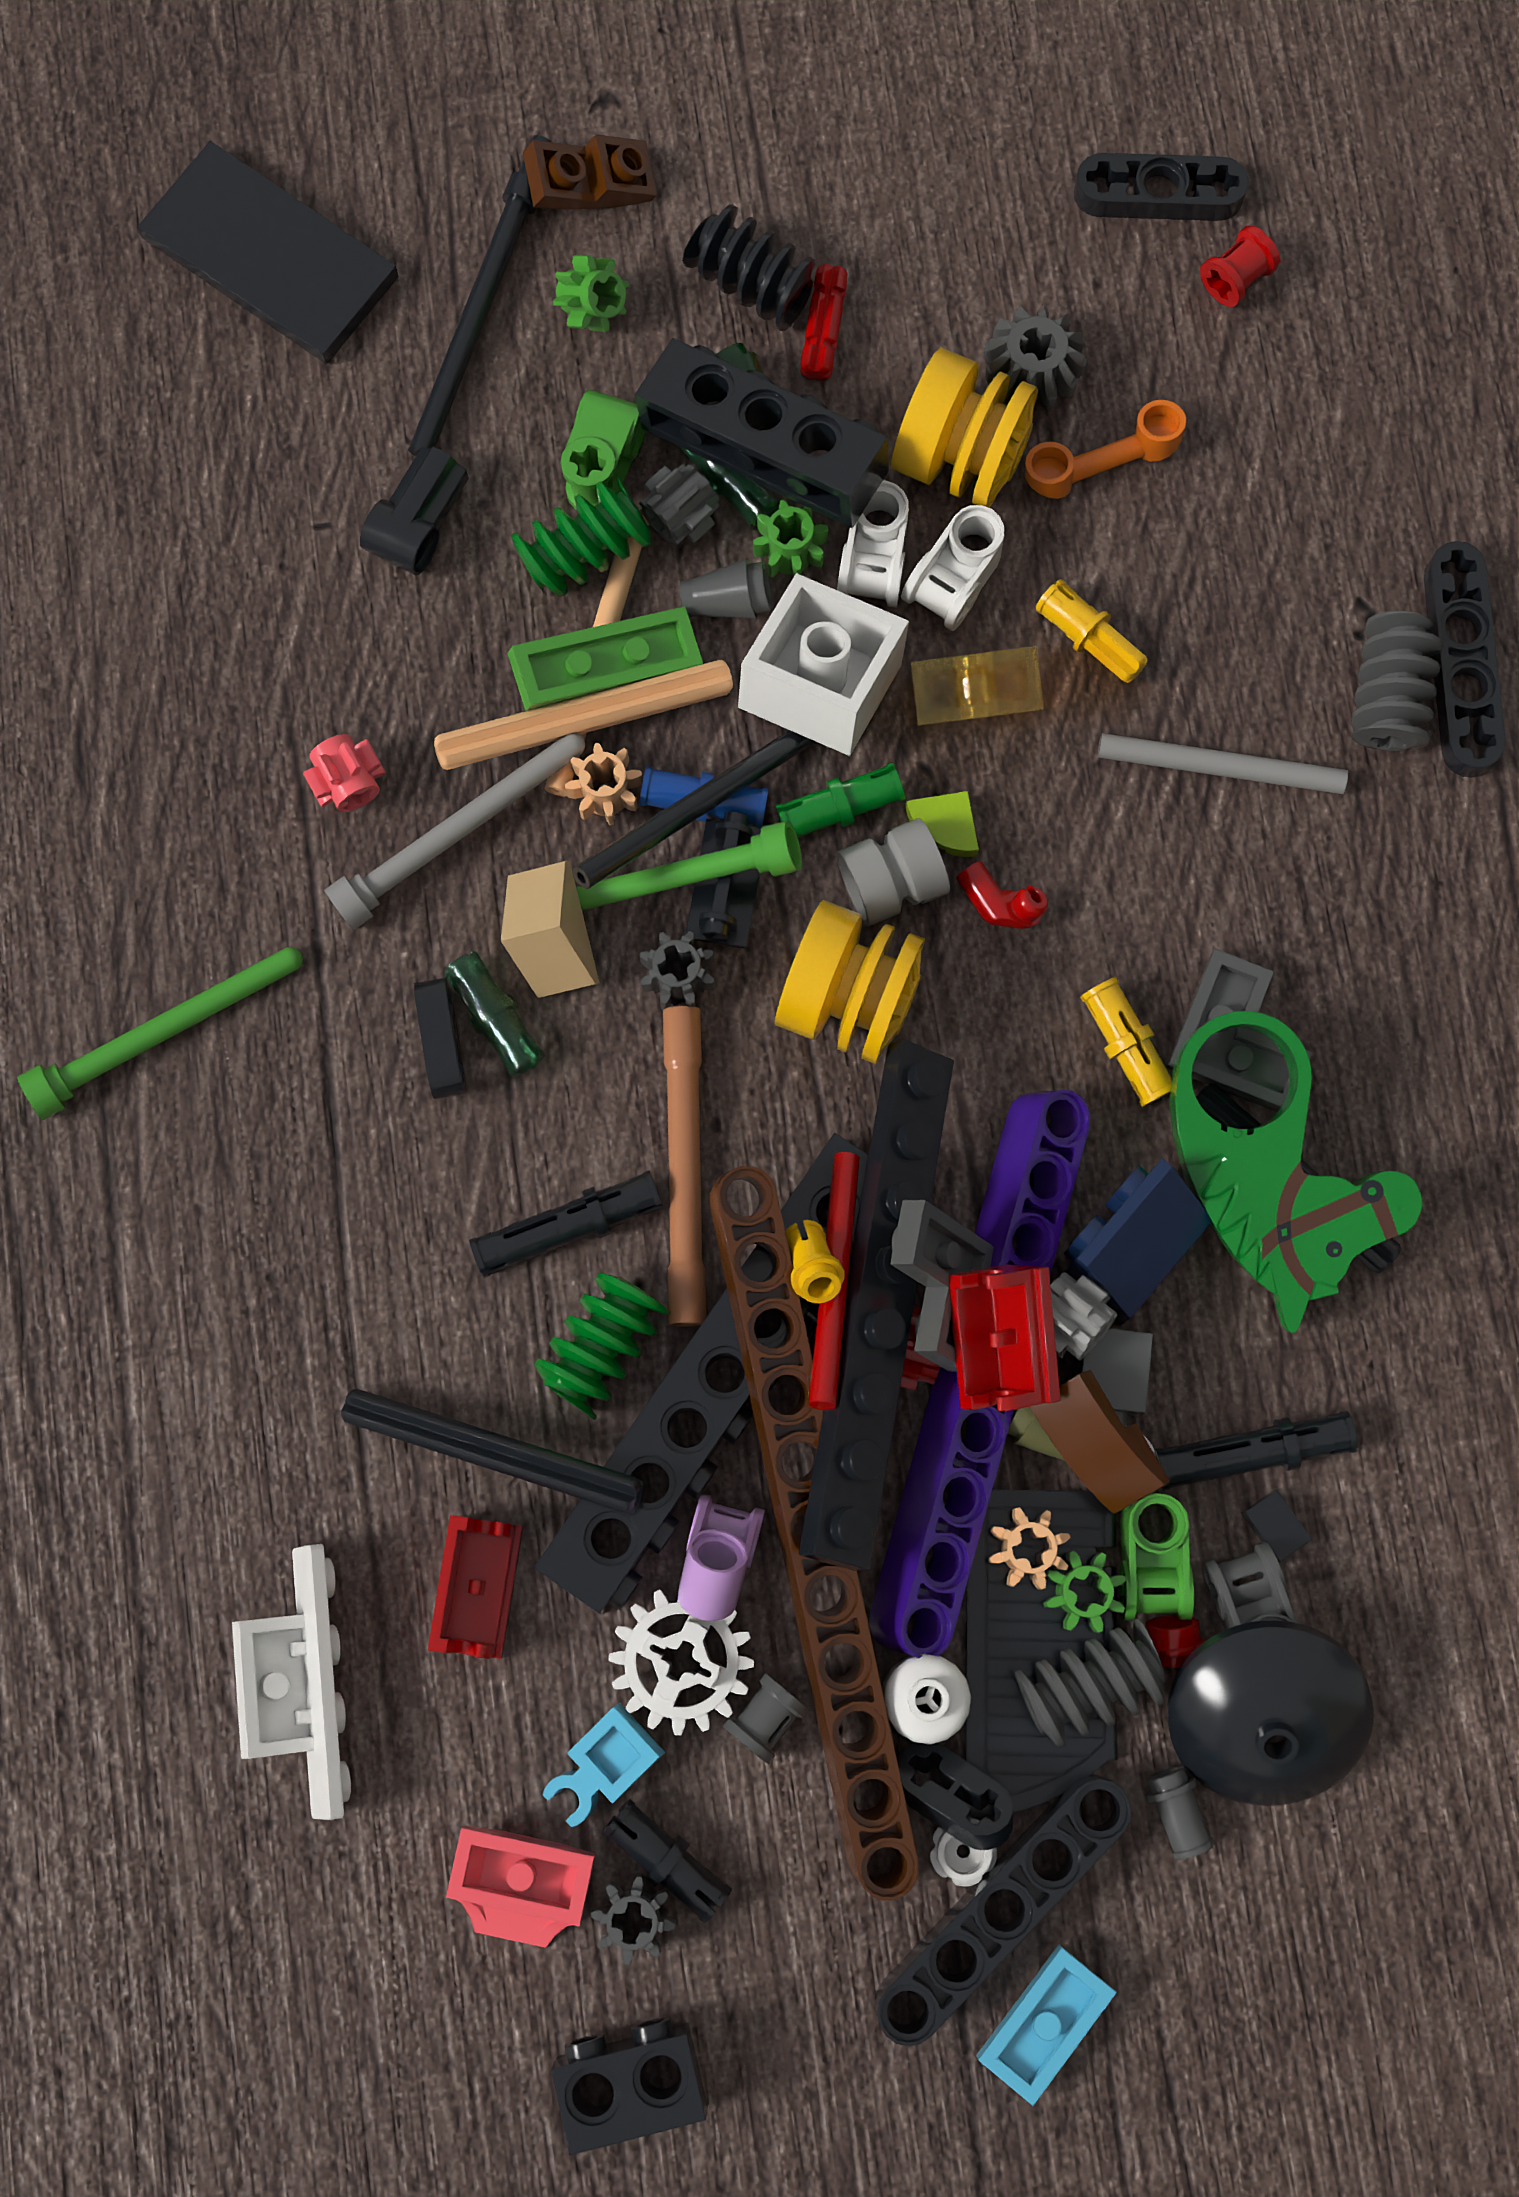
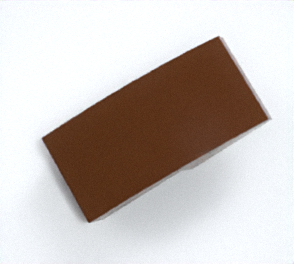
(591, 176)
(1097, 1447)

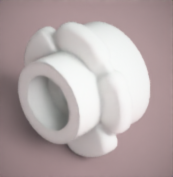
(965, 1870)

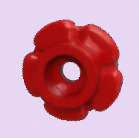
(1174, 1638)

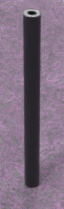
(689, 808)

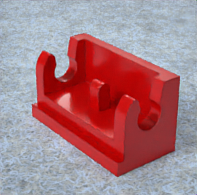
(1004, 1337)
(475, 1587)

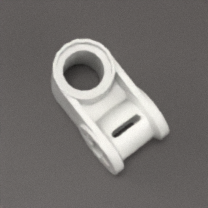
(874, 554)
(952, 575)

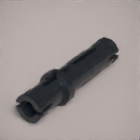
(576, 1220)
(1274, 1446)

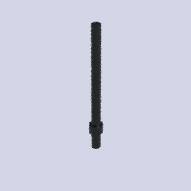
(517, 206)

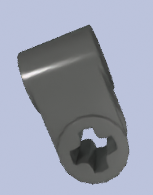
(1253, 1601)

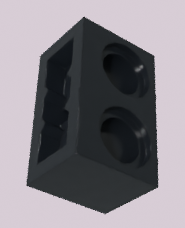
(637, 2105)

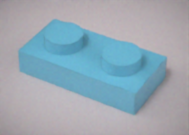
(1045, 2024)

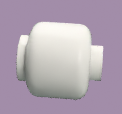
(901, 1705)

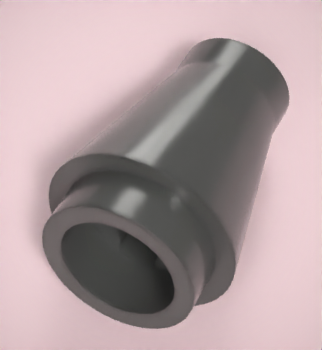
(729, 592)

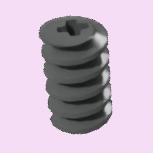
(1394, 681)
(1093, 1684)

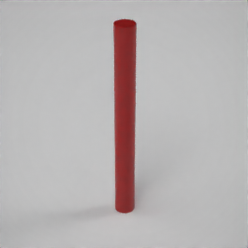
(832, 1313)

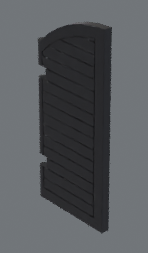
(1013, 1631)

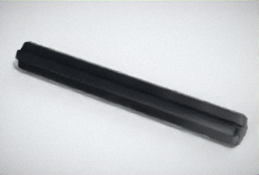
(493, 1451)

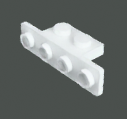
(289, 1684)

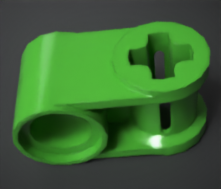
(600, 445)
(1156, 1563)

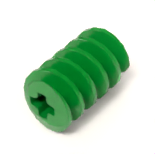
(582, 539)
(599, 1342)

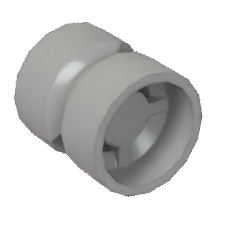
(900, 869)

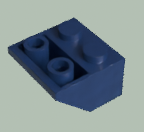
(1143, 1240)

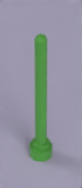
(772, 850)
(52, 1086)

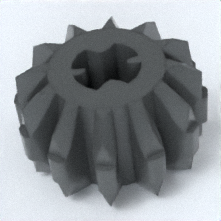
(1036, 353)

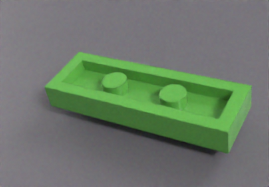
(603, 657)

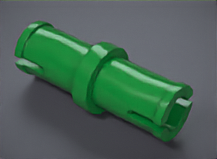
(843, 801)

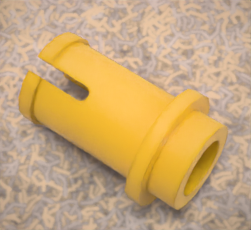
(815, 1271)

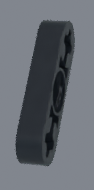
(1177, 168)

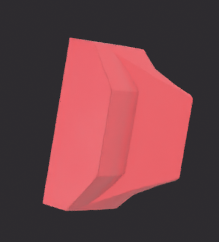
(519, 1884)

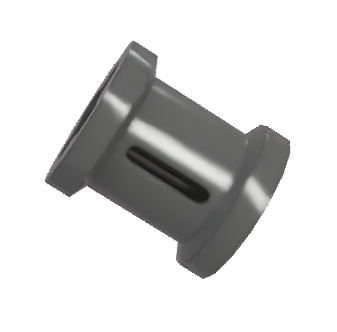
(766, 1718)

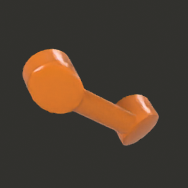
(1159, 432)

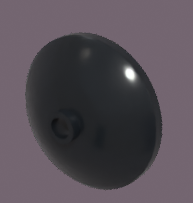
(1265, 1684)

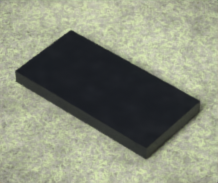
(268, 252)

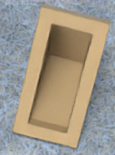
(548, 930)

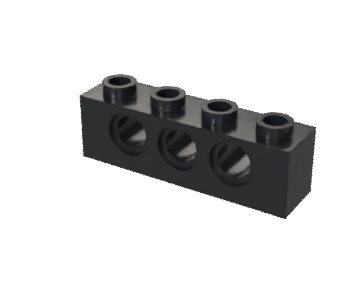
(778, 458)

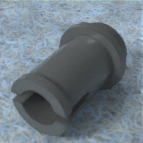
(1179, 1812)

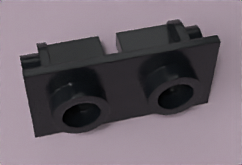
(725, 905)

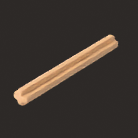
(583, 714)

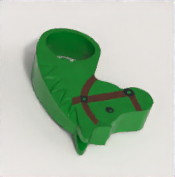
(1272, 1217)

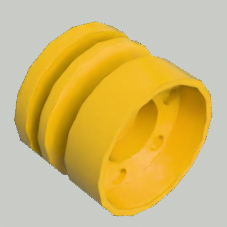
(964, 428)
(849, 981)

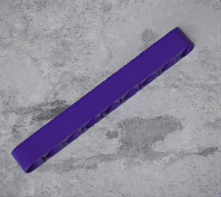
(939, 1452)

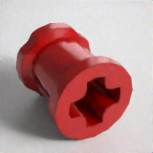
(1240, 266)

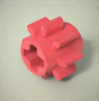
(344, 773)

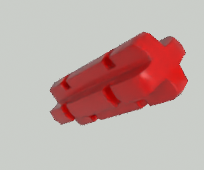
(823, 322)

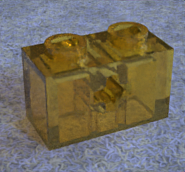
(976, 685)

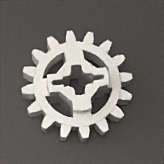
(668, 1688)

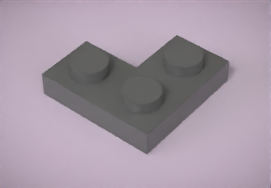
(1235, 1057)
(929, 1249)

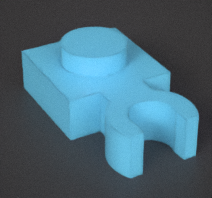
(609, 1761)

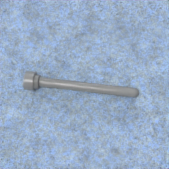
(359, 895)

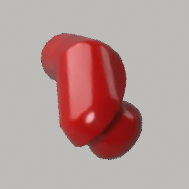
(1000, 906)

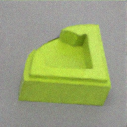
(948, 821)

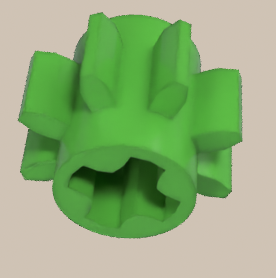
(590, 293)
(784, 526)
(1101, 1584)

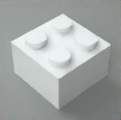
(822, 664)

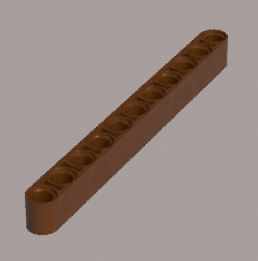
(847, 1621)

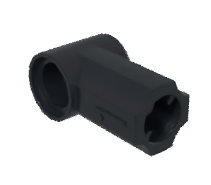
(408, 525)

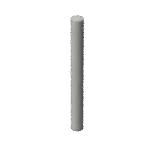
(1222, 763)

